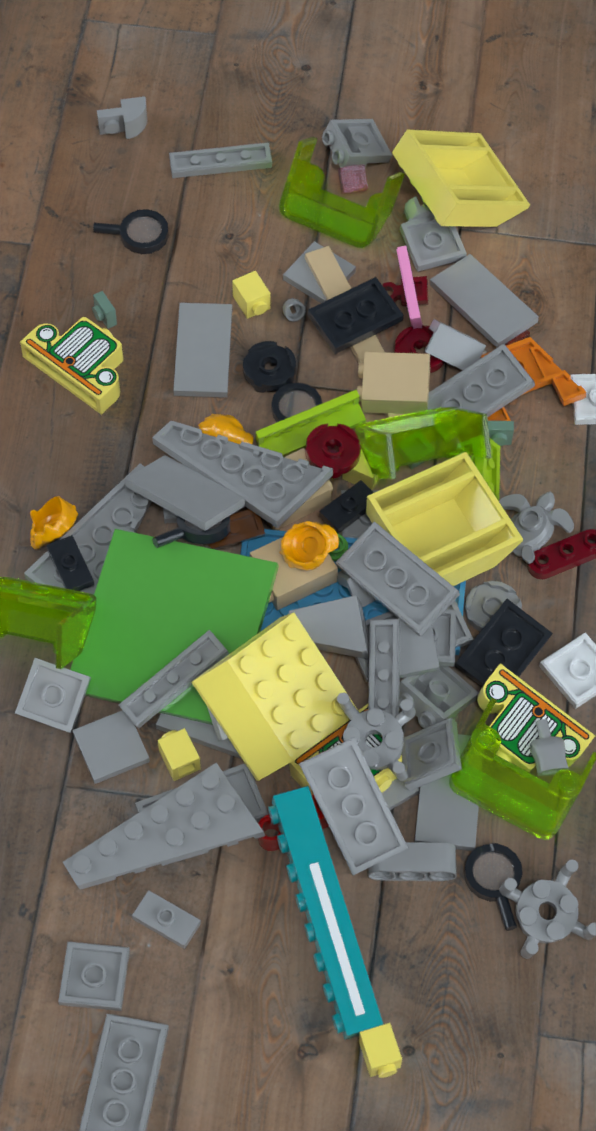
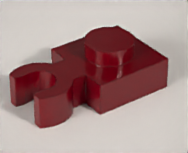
(421, 288)

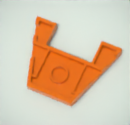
(543, 372)

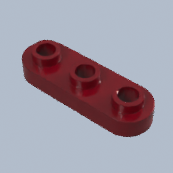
(558, 560)

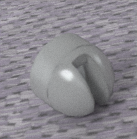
(298, 307)

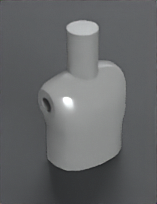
(548, 751)

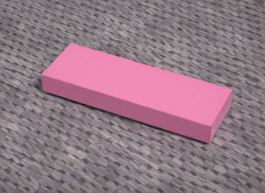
(409, 287)

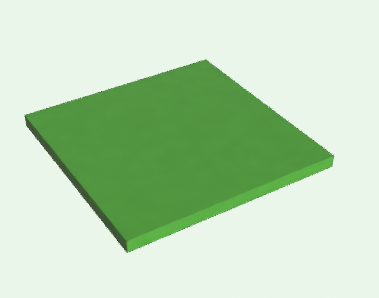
(162, 602)

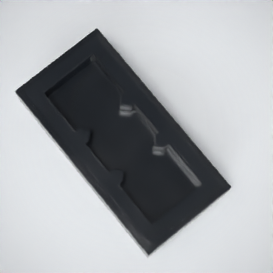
(346, 507)
(70, 564)

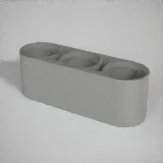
(418, 863)

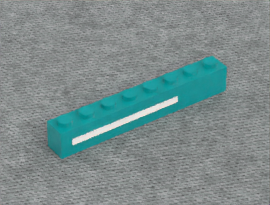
(326, 913)

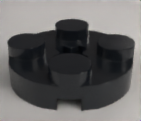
(264, 379)

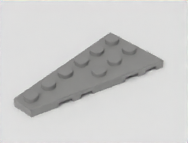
(266, 479)
(93, 533)
(176, 827)

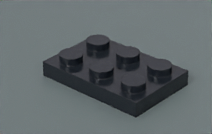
(355, 315)
(507, 639)

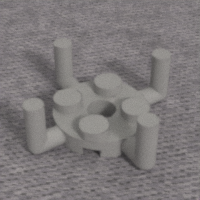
(386, 725)
(552, 893)

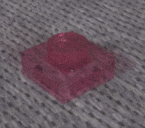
(352, 179)

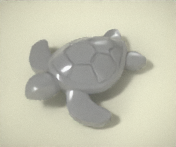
(535, 522)

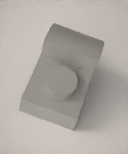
(128, 118)

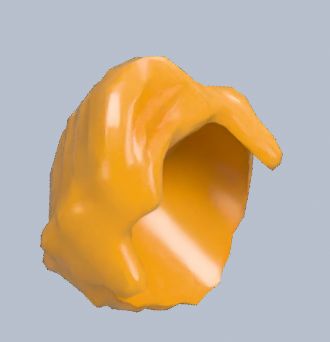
(226, 426)
(51, 522)
(308, 545)

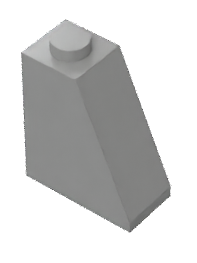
(337, 626)

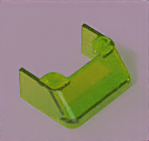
(328, 213)
(422, 438)
(47, 616)
(511, 791)

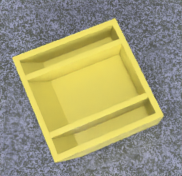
(459, 178)
(447, 519)
(273, 696)

